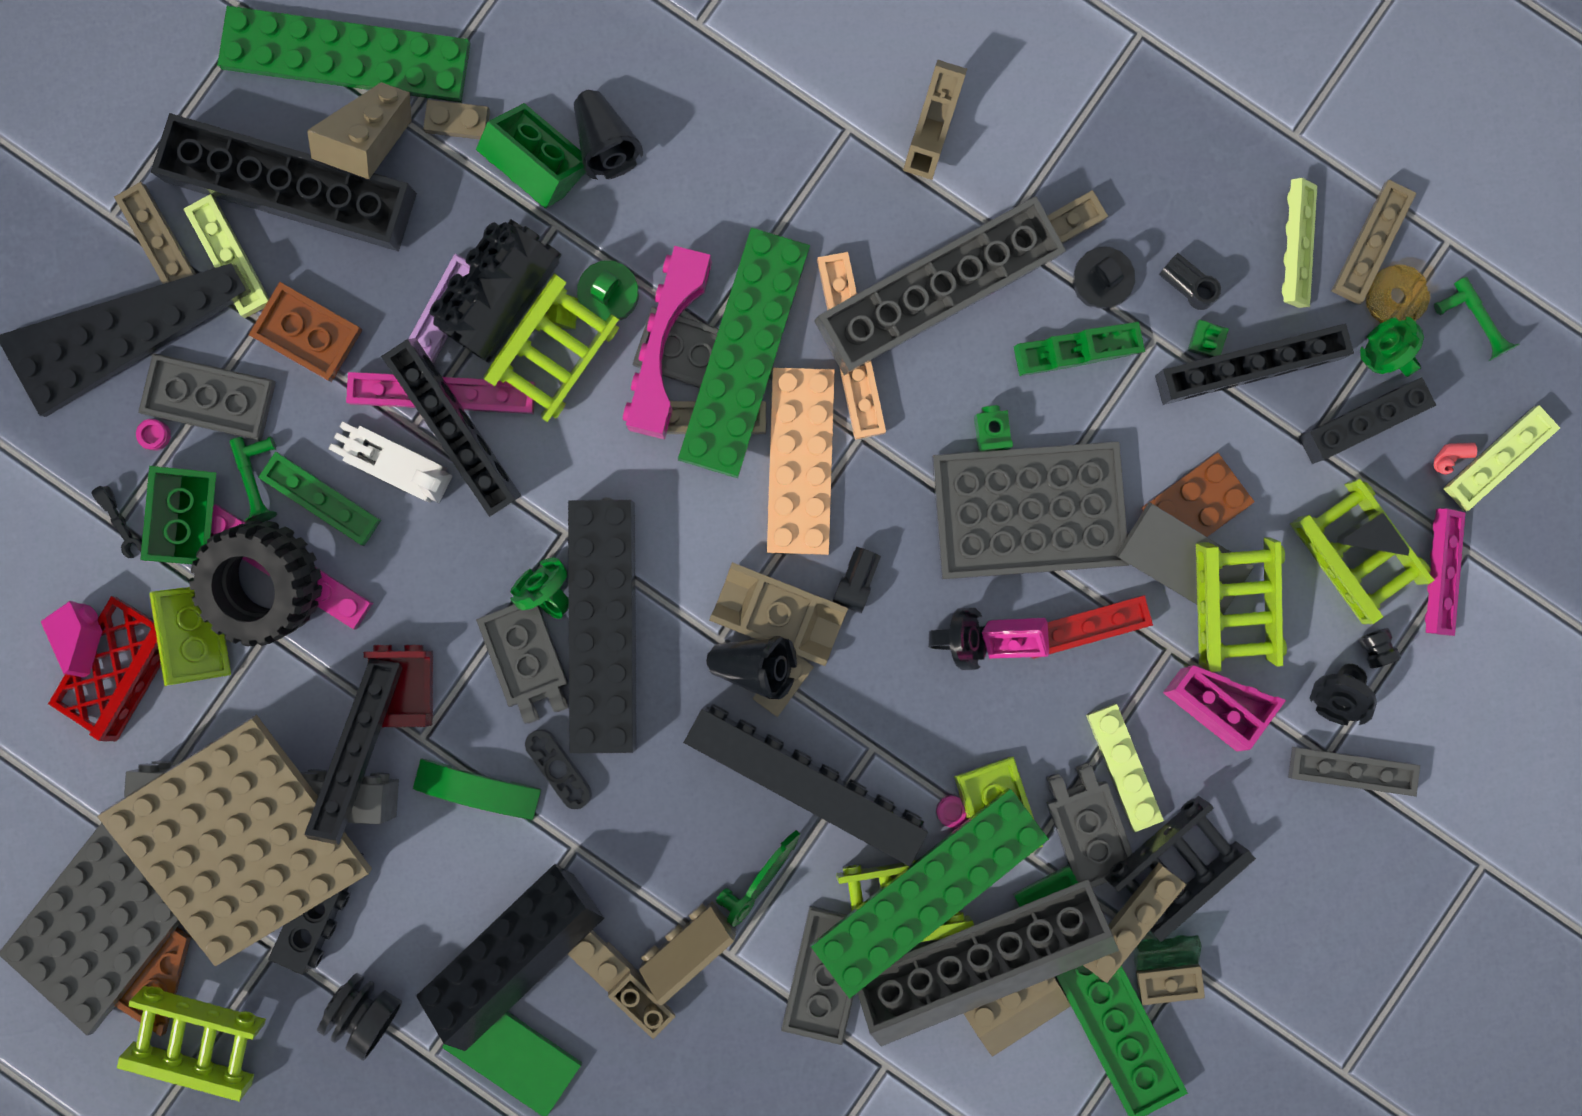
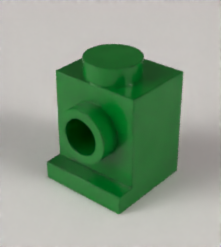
(985, 438)

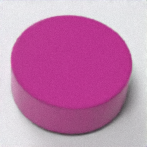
(153, 434)
(951, 811)

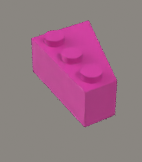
(1223, 706)

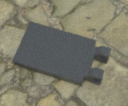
(524, 659)
(1088, 826)

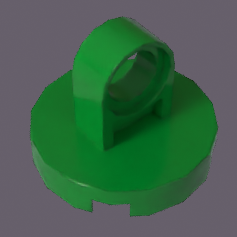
(608, 290)
(1393, 347)
(542, 589)

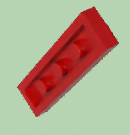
(1098, 624)

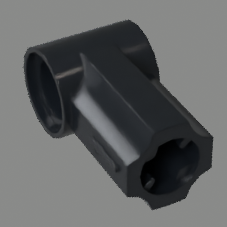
(1187, 279)
(854, 587)

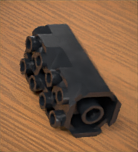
(500, 286)

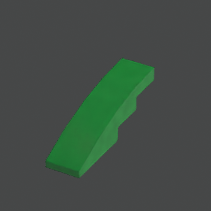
(1079, 348)

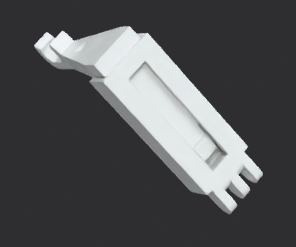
(393, 464)

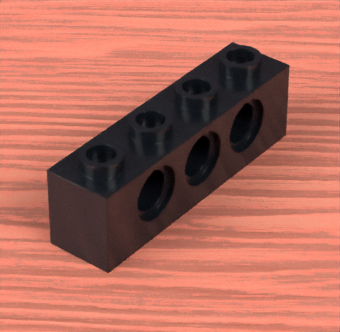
(1367, 420)
(298, 955)

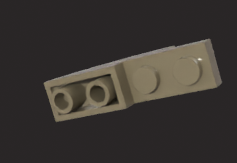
(622, 982)

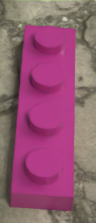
(1445, 570)

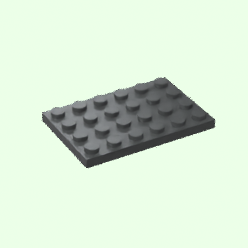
(1030, 510)
(91, 933)

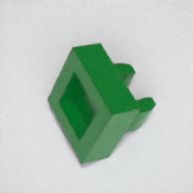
(1207, 339)

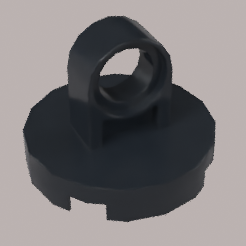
(1103, 278)
(962, 639)
(1344, 697)

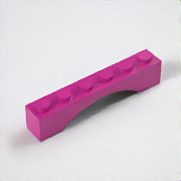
(684, 283)

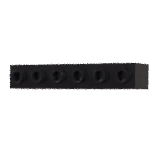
(1254, 364)
(451, 425)

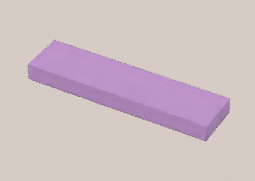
(425, 332)

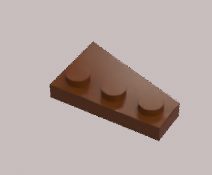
(161, 972)

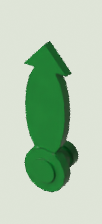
(740, 908)

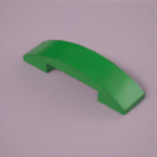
(476, 790)

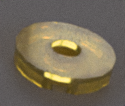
(1410, 282)

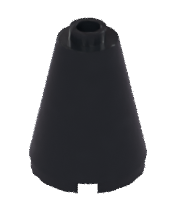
(604, 138)
(756, 665)

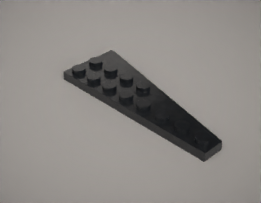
(88, 346)

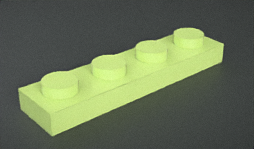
(1300, 243)
(224, 249)
(1501, 458)
(1124, 767)

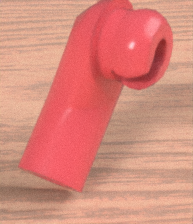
(1451, 453)

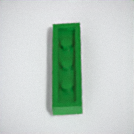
(319, 498)

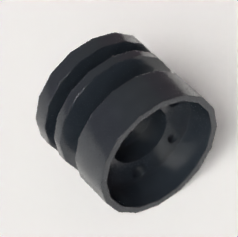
(359, 1016)

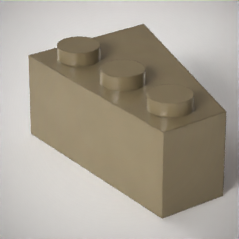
(362, 130)

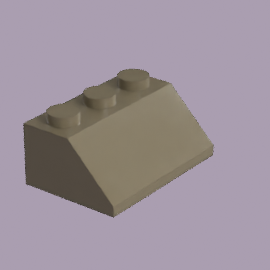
(686, 951)
(1017, 1014)

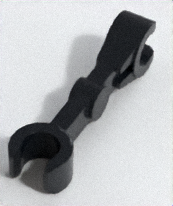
(106, 499)

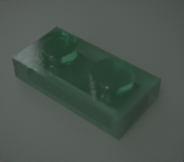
(1169, 953)

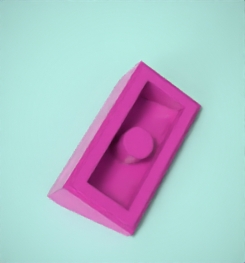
(1016, 638)

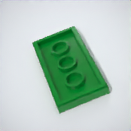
(521, 1063)

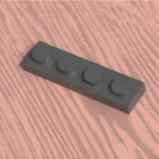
(1354, 771)

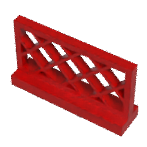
(129, 687)

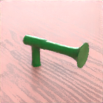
(1467, 294)
(241, 453)

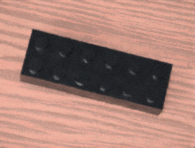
(509, 958)

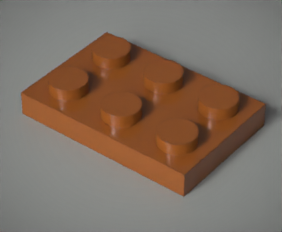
(305, 332)
(1205, 496)

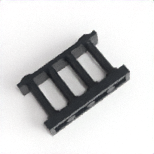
(1208, 878)

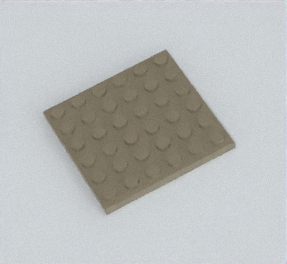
(230, 843)

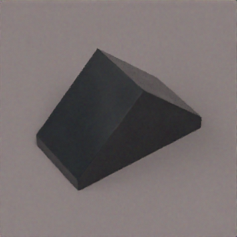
(1375, 534)

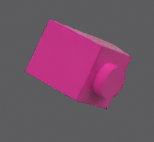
(73, 637)

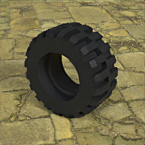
(225, 602)

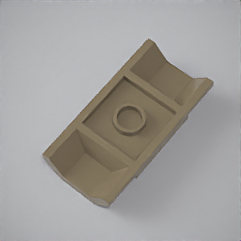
(771, 608)

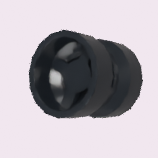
(1379, 648)

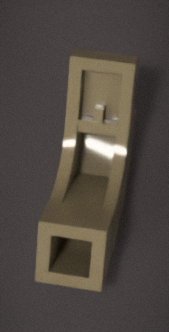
(935, 119)

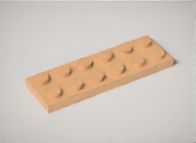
(800, 461)

